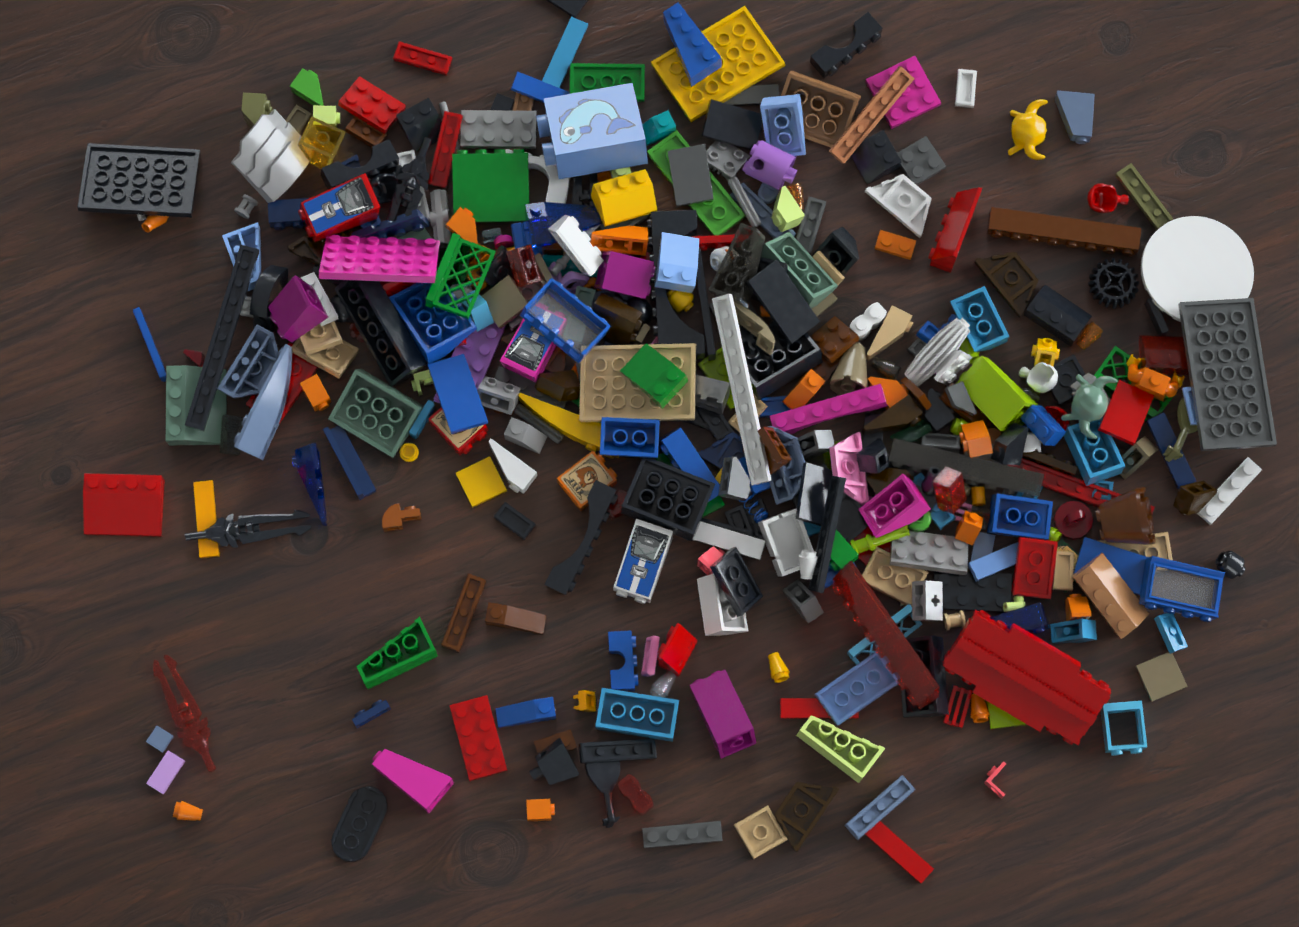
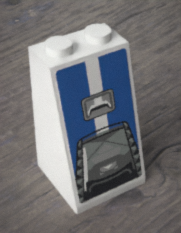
(643, 561)

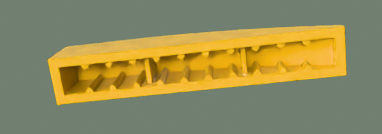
(566, 422)

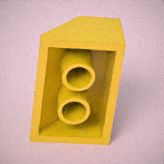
(624, 197)

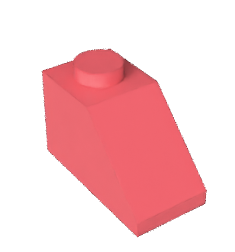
(709, 558)

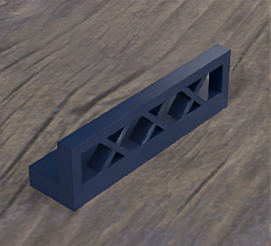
(350, 461)

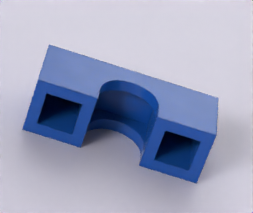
(621, 643)

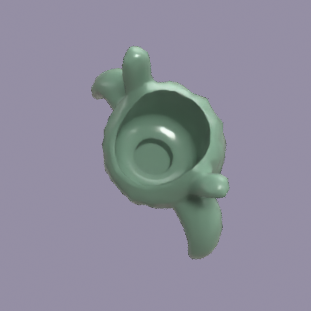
(1089, 403)

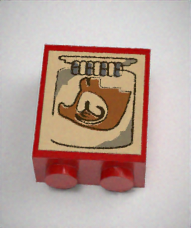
(460, 441)

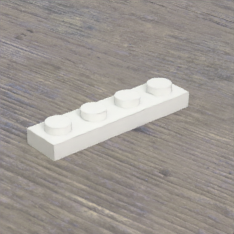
(1230, 490)

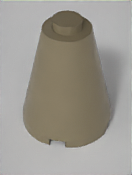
(851, 371)

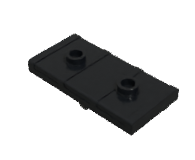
(850, 520)

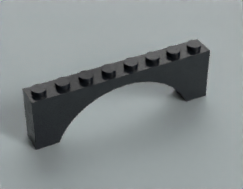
(669, 327)

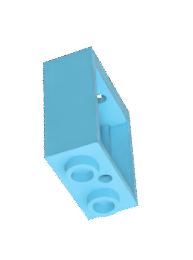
(1120, 707)

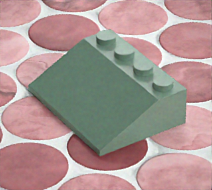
(180, 390)
(375, 412)

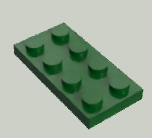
(596, 76)

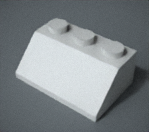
(576, 245)
(717, 611)

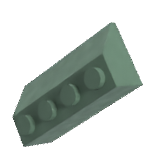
(802, 269)

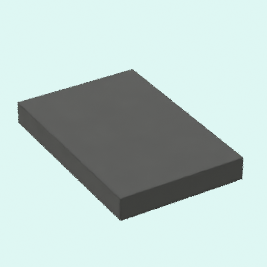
(690, 175)

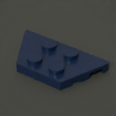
(724, 448)

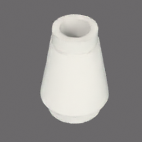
(807, 563)

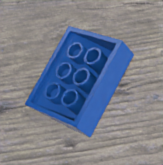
(433, 329)

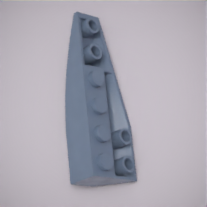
(268, 408)

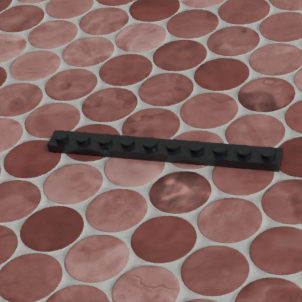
(222, 338)

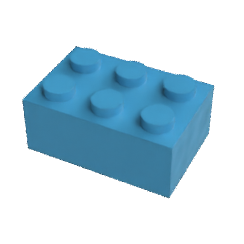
(1097, 457)

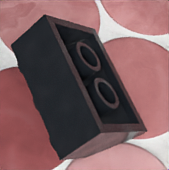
(1057, 315)

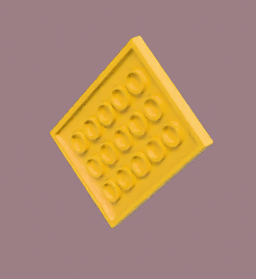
(745, 61)

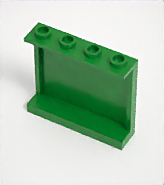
(491, 184)

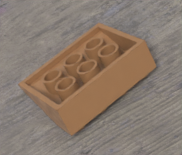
(825, 107)

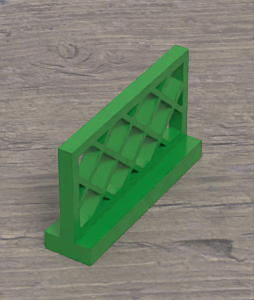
(445, 269)
(1110, 387)

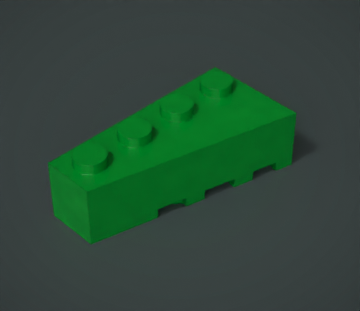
(398, 655)

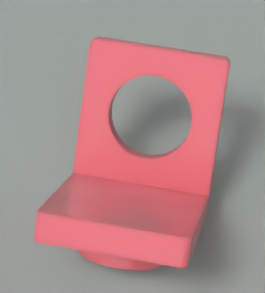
(992, 773)

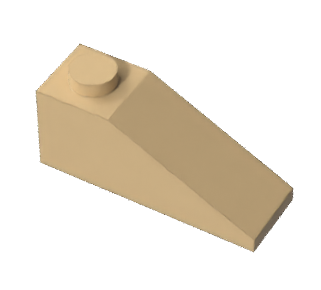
(892, 329)

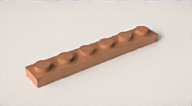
(871, 115)

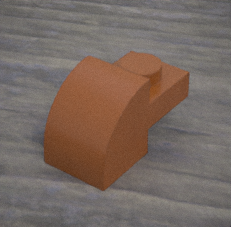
(394, 517)

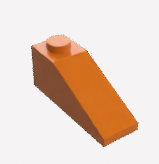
(622, 240)

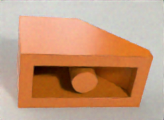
(463, 225)
(804, 390)
(892, 390)
(316, 393)
(1077, 607)

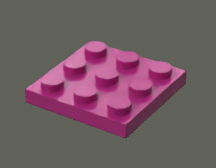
(914, 101)

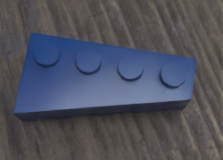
(685, 457)

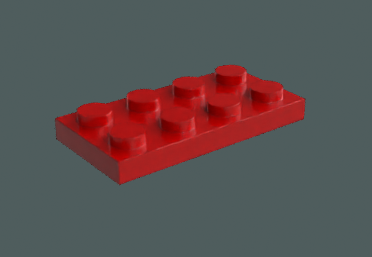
(300, 372)
(478, 738)

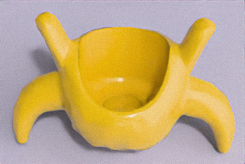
(1028, 130)

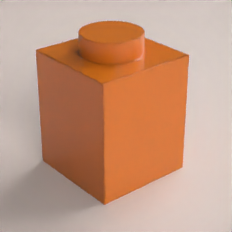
(969, 527)
(540, 810)

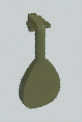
(1186, 428)

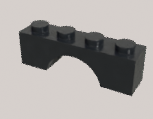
(828, 59)
(382, 159)

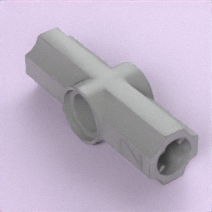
(440, 216)

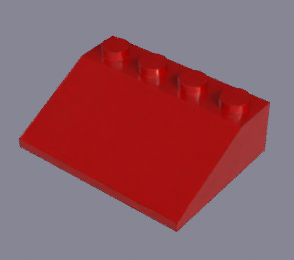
(954, 229)
(123, 504)

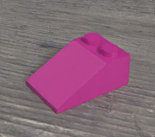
(894, 507)

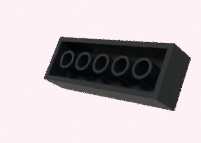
(381, 329)

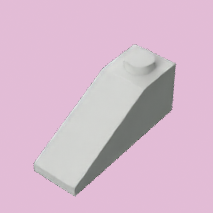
(516, 472)

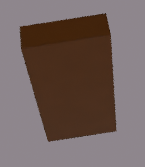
(916, 393)

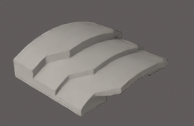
(271, 156)

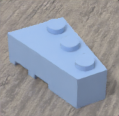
(246, 236)

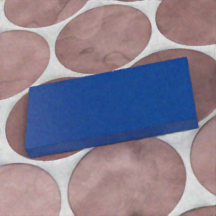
(457, 394)
(1126, 563)

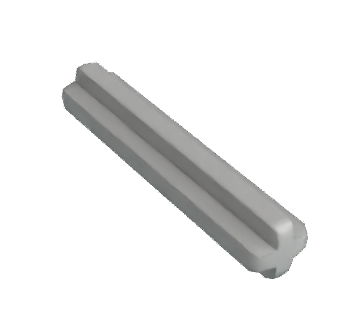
(744, 202)

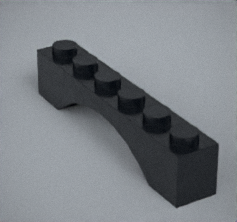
(599, 500)

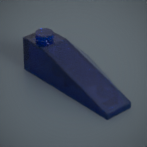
(309, 468)

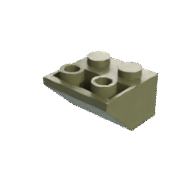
(254, 106)

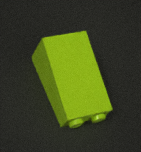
(995, 393)

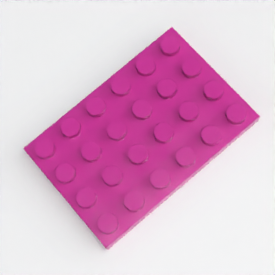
(380, 259)

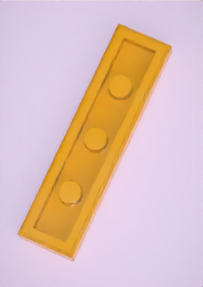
(205, 516)

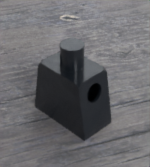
(554, 764)

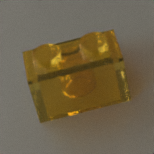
(321, 142)

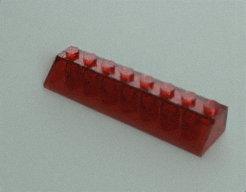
(885, 635)

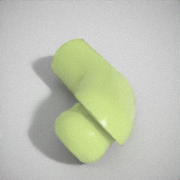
(1018, 603)

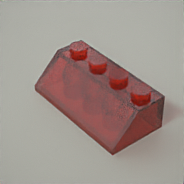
(1163, 354)

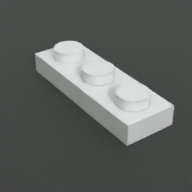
(313, 281)

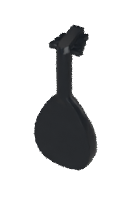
(605, 777)

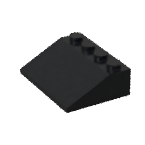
(783, 365)
(667, 498)

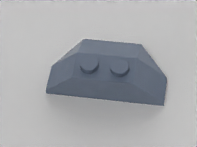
(251, 365)
(787, 479)

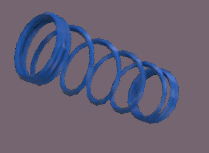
(761, 514)

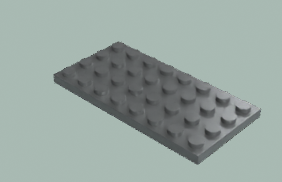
(1227, 374)

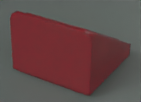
(195, 356)

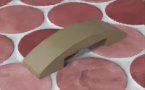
(756, 326)

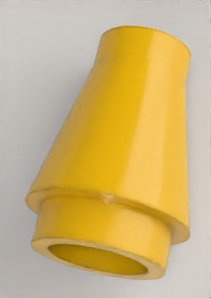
(778, 669)

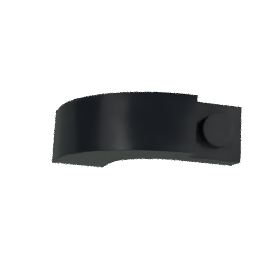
(265, 291)

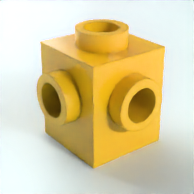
(1045, 351)

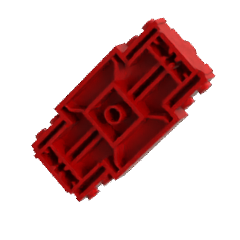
(1026, 677)

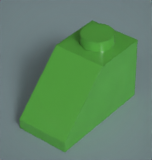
(307, 87)

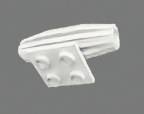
(941, 355)

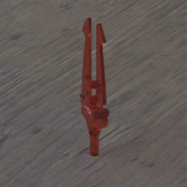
(194, 733)

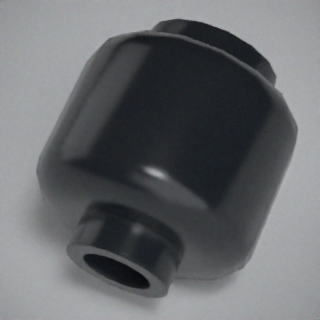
(1231, 564)

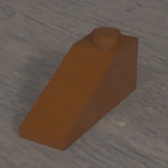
(514, 618)

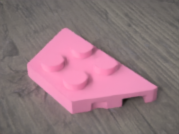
(845, 465)

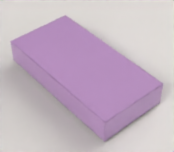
(165, 772)

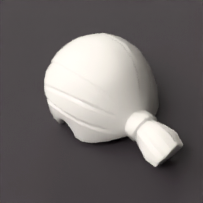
(1041, 377)

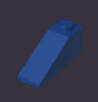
(526, 712)

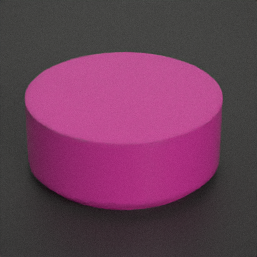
(504, 240)

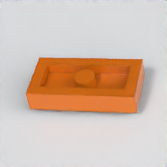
(895, 244)

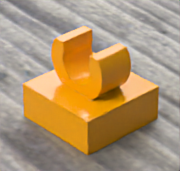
(586, 701)

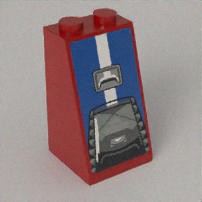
(340, 208)

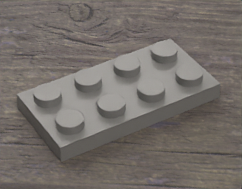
(498, 129)
(930, 553)

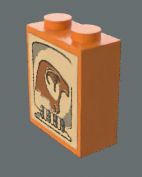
(581, 476)

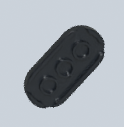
(359, 824)

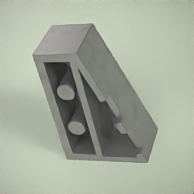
(711, 394)

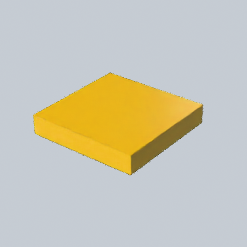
(481, 482)

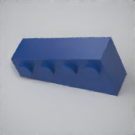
(692, 47)

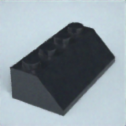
(931, 652)

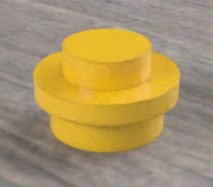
(409, 452)

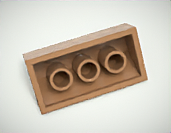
(1110, 595)

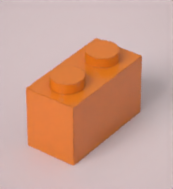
(975, 439)

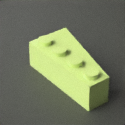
(840, 747)

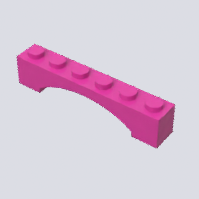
(846, 404)

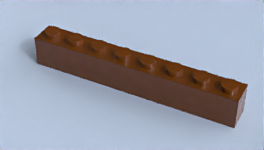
(1064, 231)

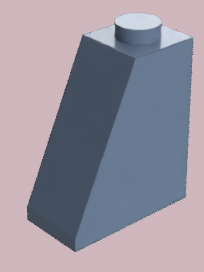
(1077, 114)

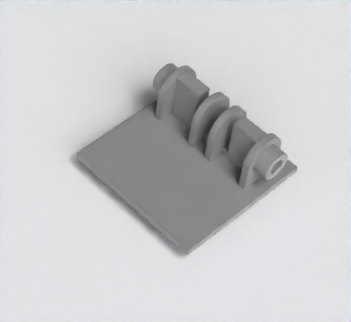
(726, 159)

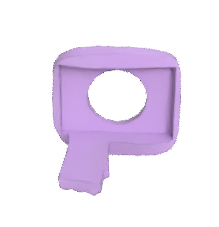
(570, 277)

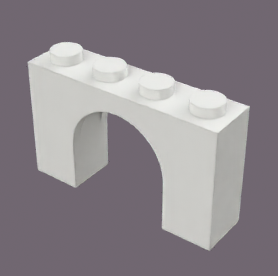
(557, 187)

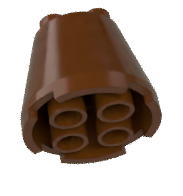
(1127, 519)

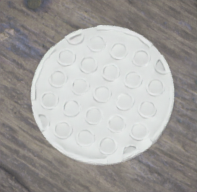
(1195, 262)

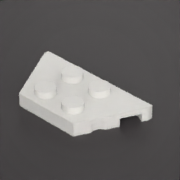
(903, 201)

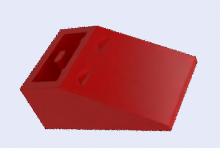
(677, 649)

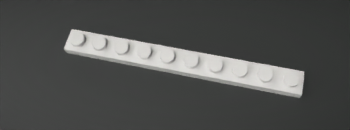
(741, 389)

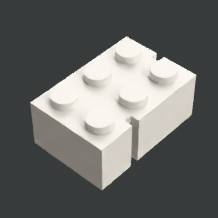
(785, 540)

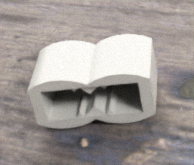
(870, 320)

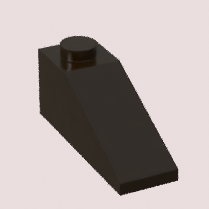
(897, 417)

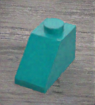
(658, 128)

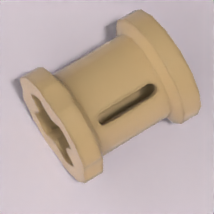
(954, 620)

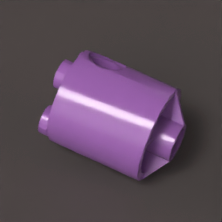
(775, 166)

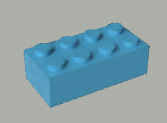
(637, 714)

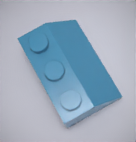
(985, 323)

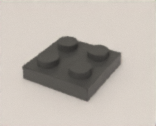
(921, 161)

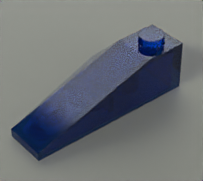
(544, 214)

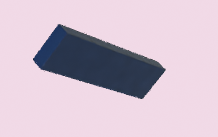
(1164, 437)

